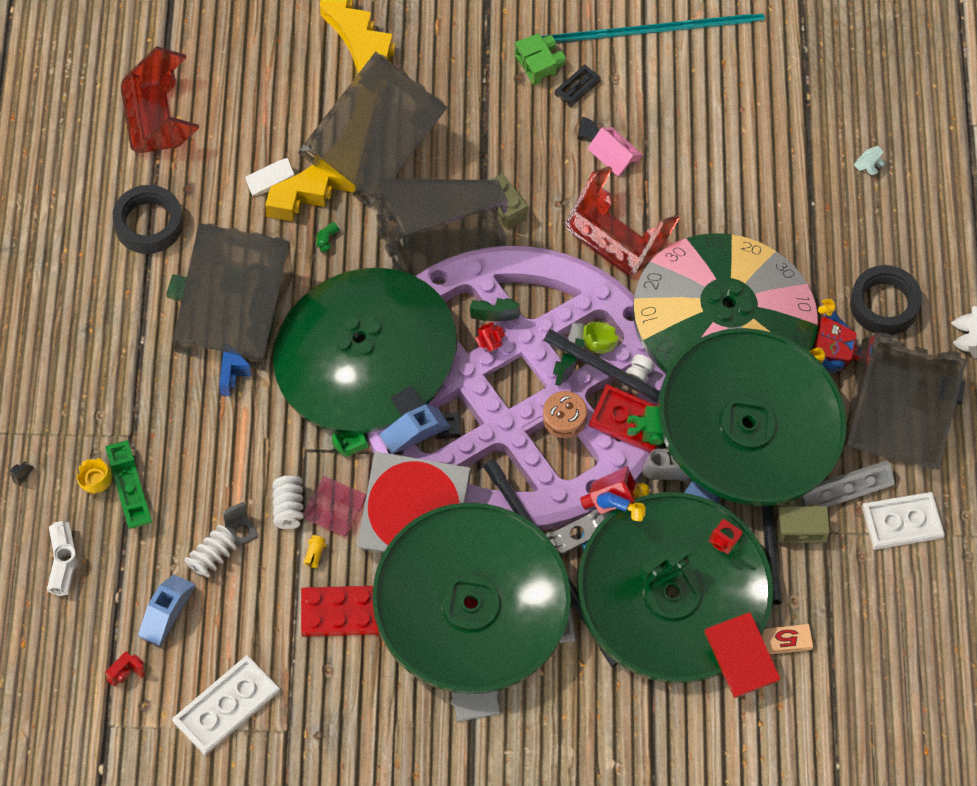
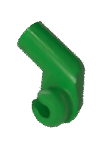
(324, 235)

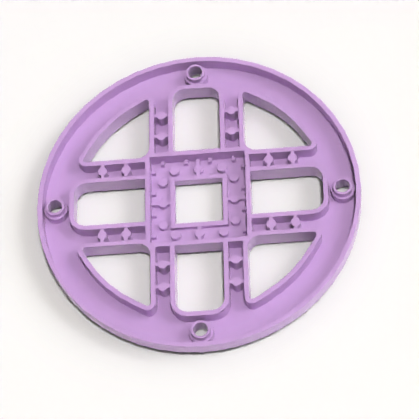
(507, 430)

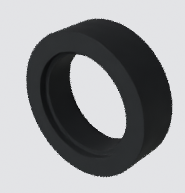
(147, 243)
(885, 275)

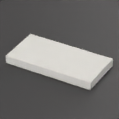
(226, 705)

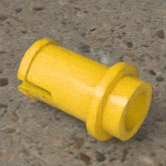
(315, 549)

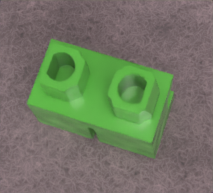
(536, 57)

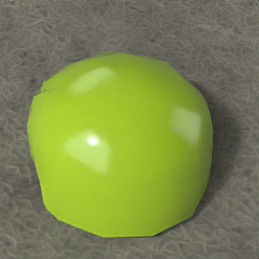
(600, 337)

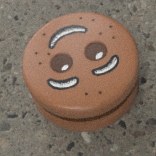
(564, 414)

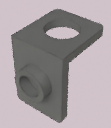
(236, 517)

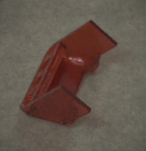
(146, 103)
(607, 234)

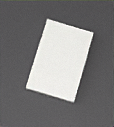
(903, 520)

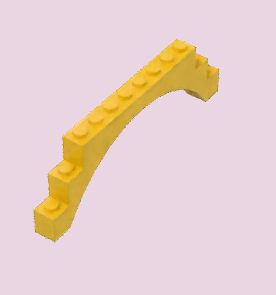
(316, 182)

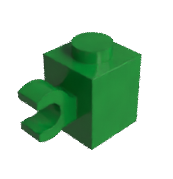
(648, 425)

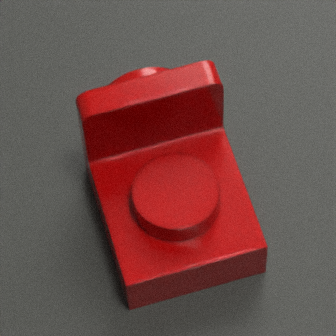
(120, 669)

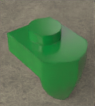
(349, 443)

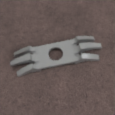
(563, 536)

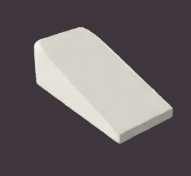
(261, 180)

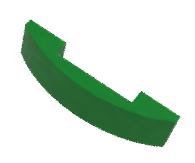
(128, 484)

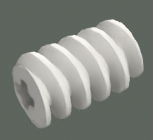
(287, 502)
(211, 551)

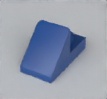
(232, 366)

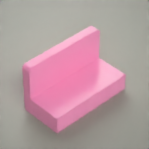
(614, 150)

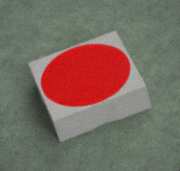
(404, 490)

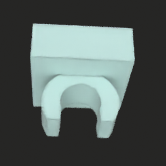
(868, 159)

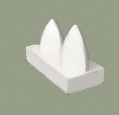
(968, 341)

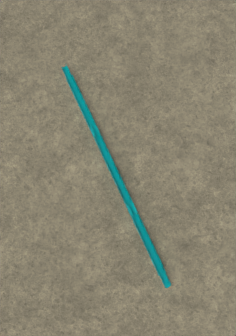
(653, 28)

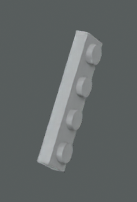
(851, 485)

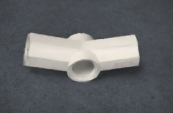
(62, 571)

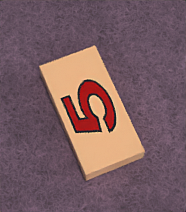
(787, 639)

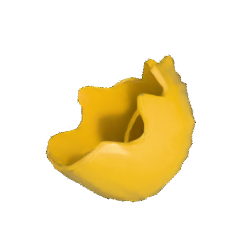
(94, 476)

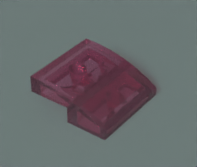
(334, 506)

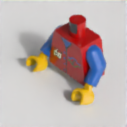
(834, 340)
(616, 492)

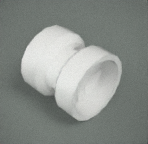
(641, 367)

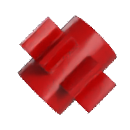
(490, 336)

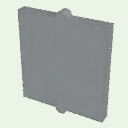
(475, 705)

